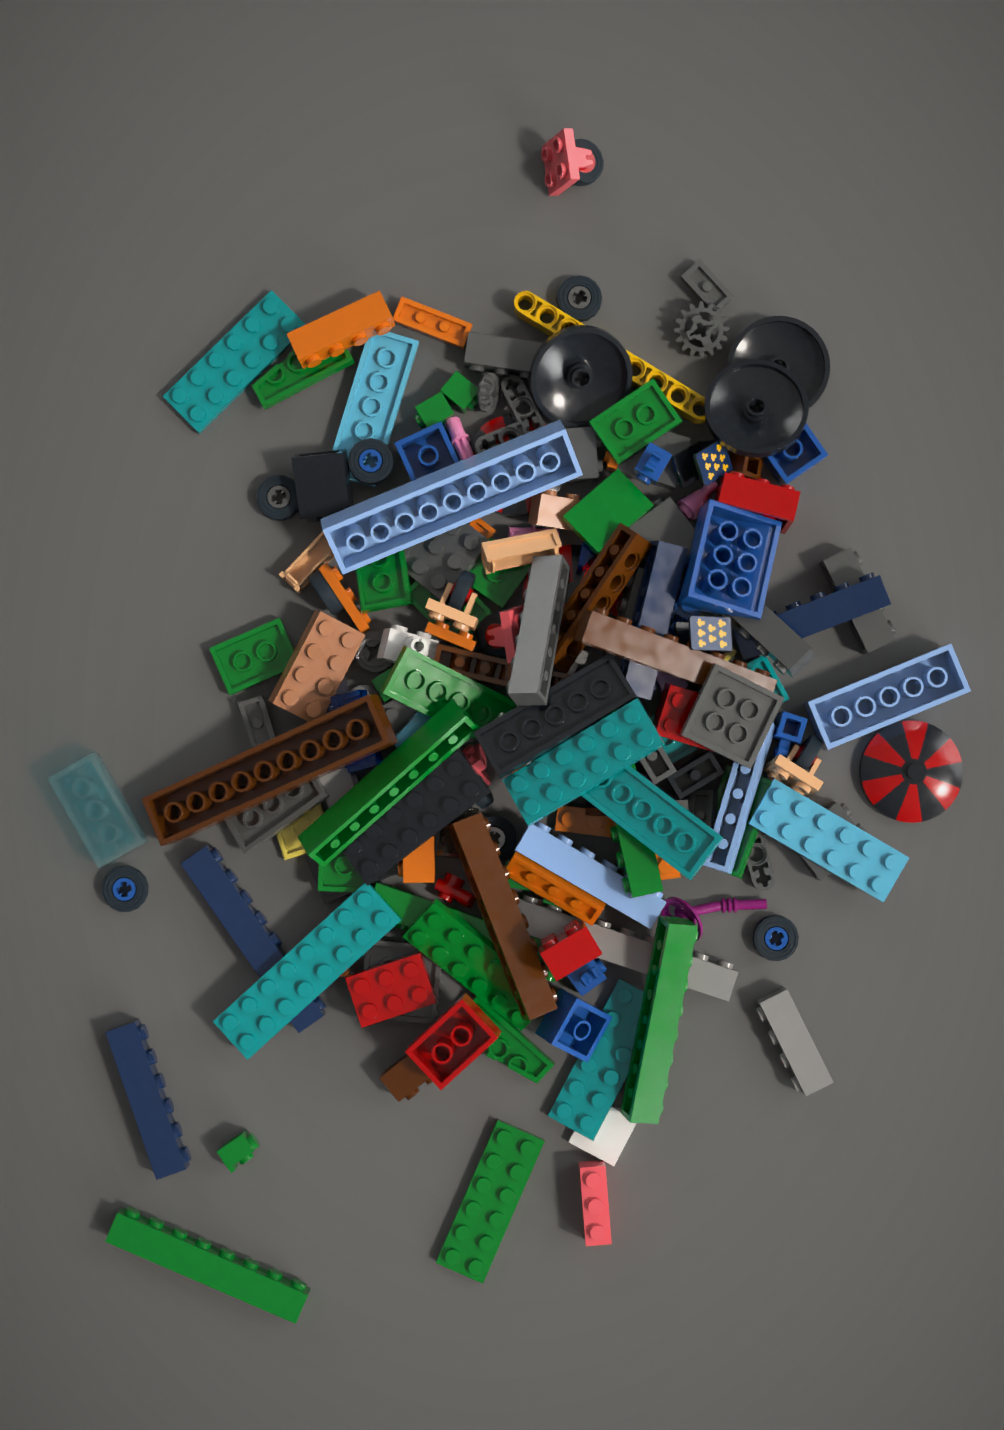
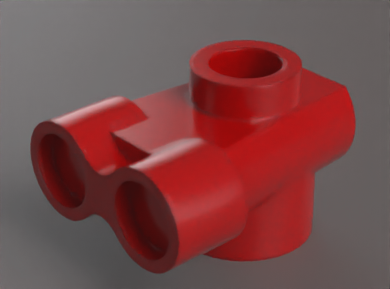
(450, 889)

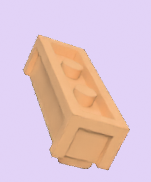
(518, 550)
(307, 563)

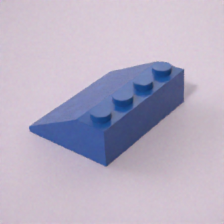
(730, 561)

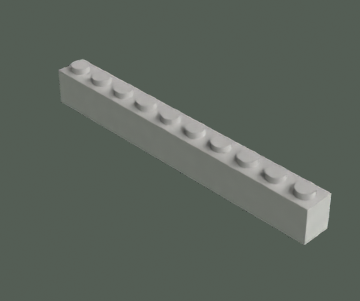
(628, 950)

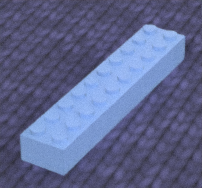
(451, 497)

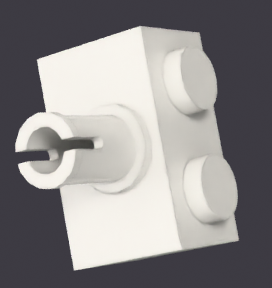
(396, 637)

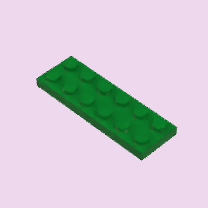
(431, 685)
(464, 956)
(490, 1201)

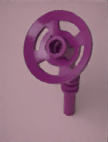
(684, 910)

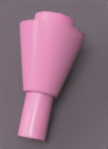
(693, 502)

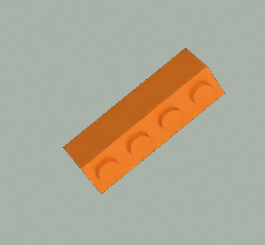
(341, 330)
(419, 865)

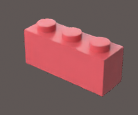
(595, 1203)

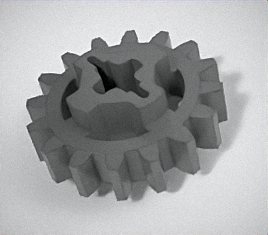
(706, 340)

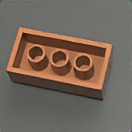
(316, 667)

